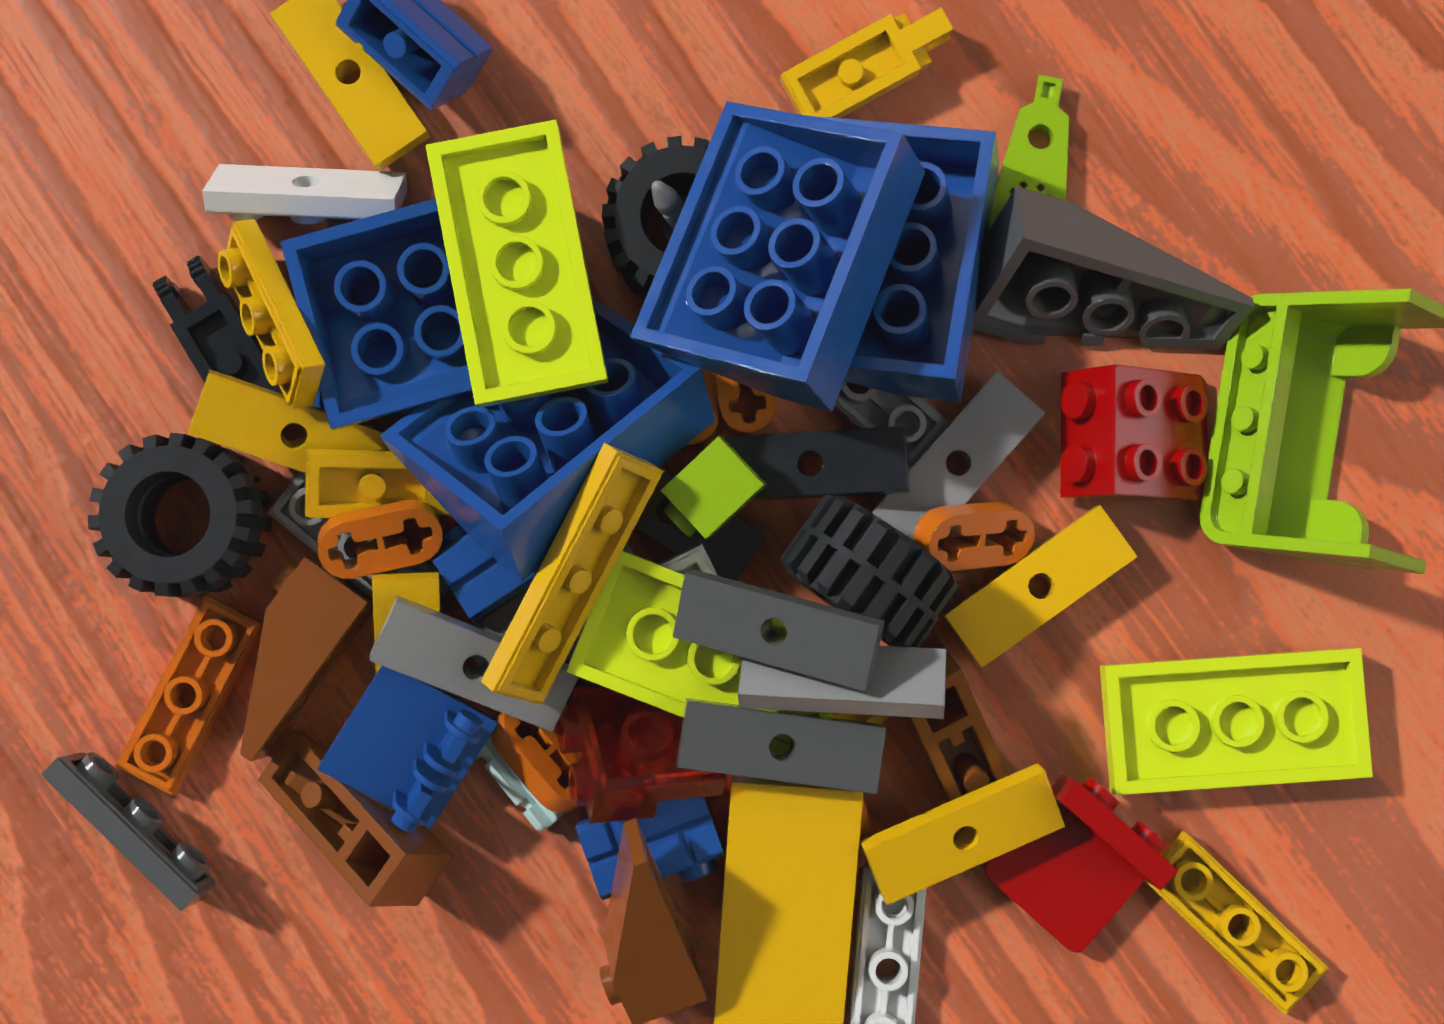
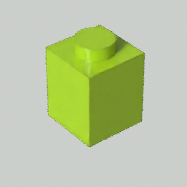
(711, 490)

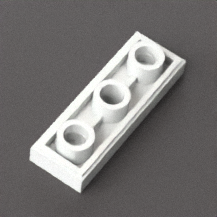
(302, 193)
(886, 933)

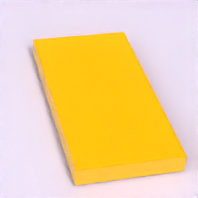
(787, 903)

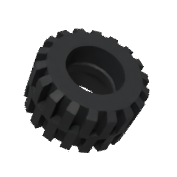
(632, 202)
(130, 507)
(870, 570)

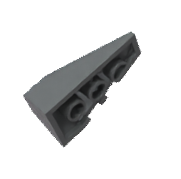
(1082, 277)

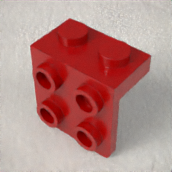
(1133, 433)
(1083, 871)

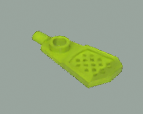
(1033, 165)

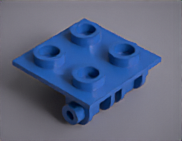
(407, 747)

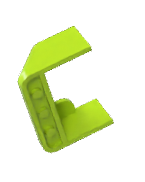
(1283, 419)

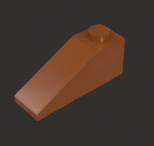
(299, 645)
(960, 744)
(353, 829)
(644, 939)

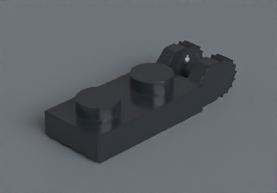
(213, 331)

